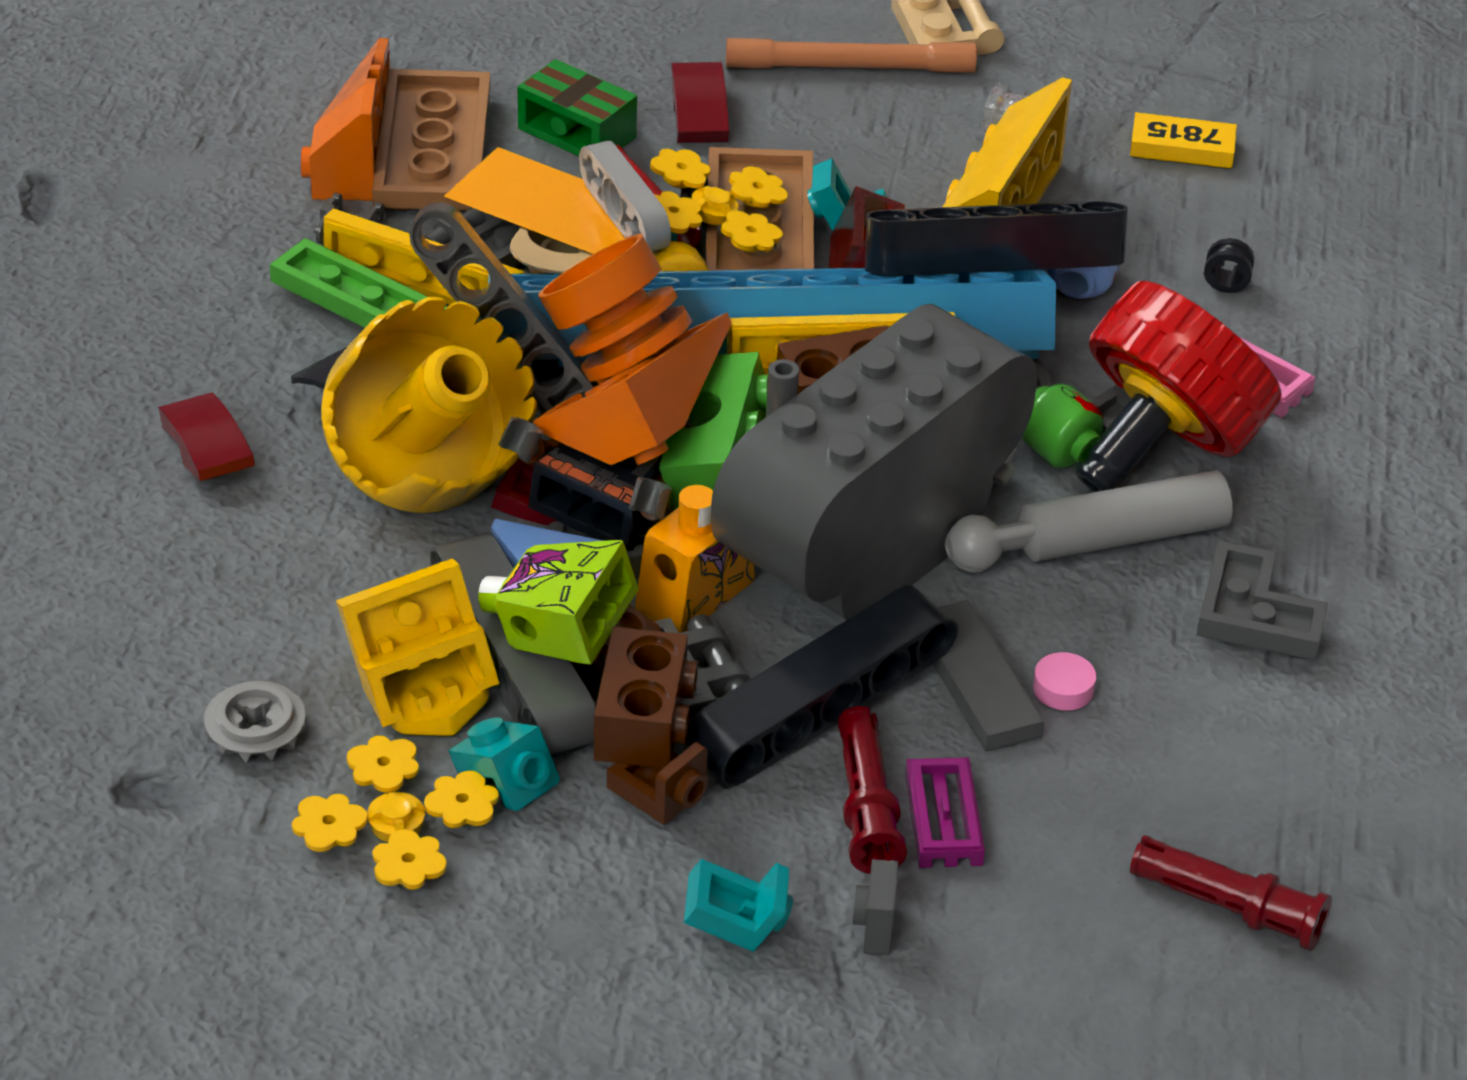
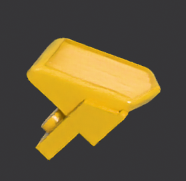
(420, 651)

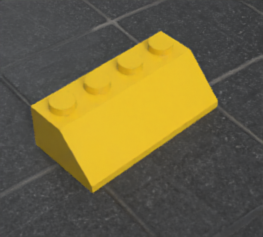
(1017, 153)

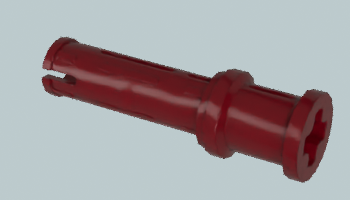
(870, 807)
(1257, 899)

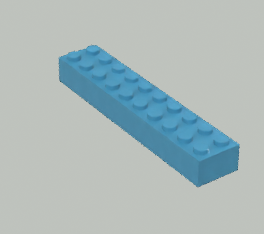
(1005, 304)

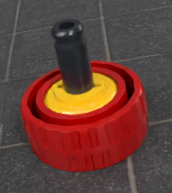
(1180, 376)

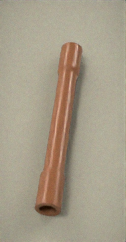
(934, 57)

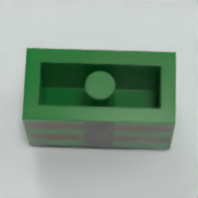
(575, 108)

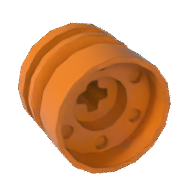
(619, 314)

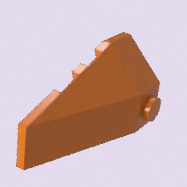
(349, 132)
(641, 404)

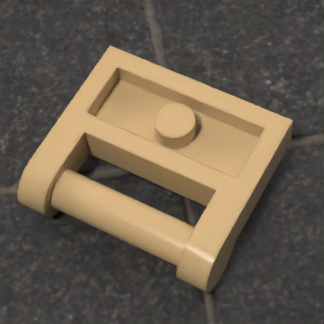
(934, 22)

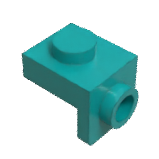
(830, 192)
(511, 756)
(735, 905)

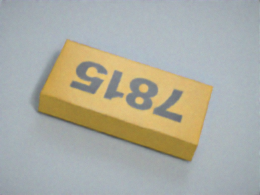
(1183, 140)

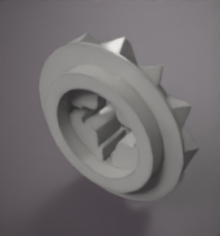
(252, 703)

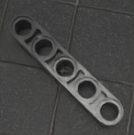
(499, 294)
(531, 685)

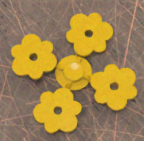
(716, 205)
(395, 815)

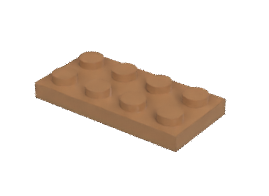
(429, 135)
(792, 217)

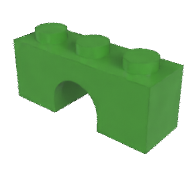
(723, 413)

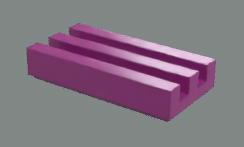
(947, 847)

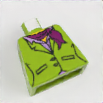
(562, 598)

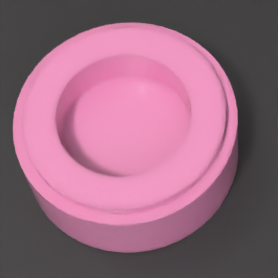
(1064, 681)

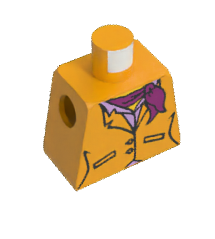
(686, 567)

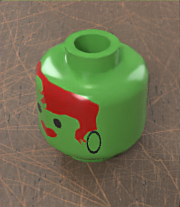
(1063, 425)

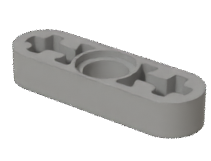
(624, 194)

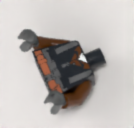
(586, 492)

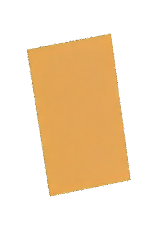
(537, 200)

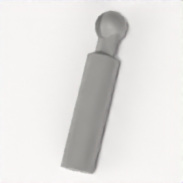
(1095, 521)

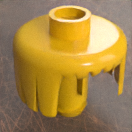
(424, 404)

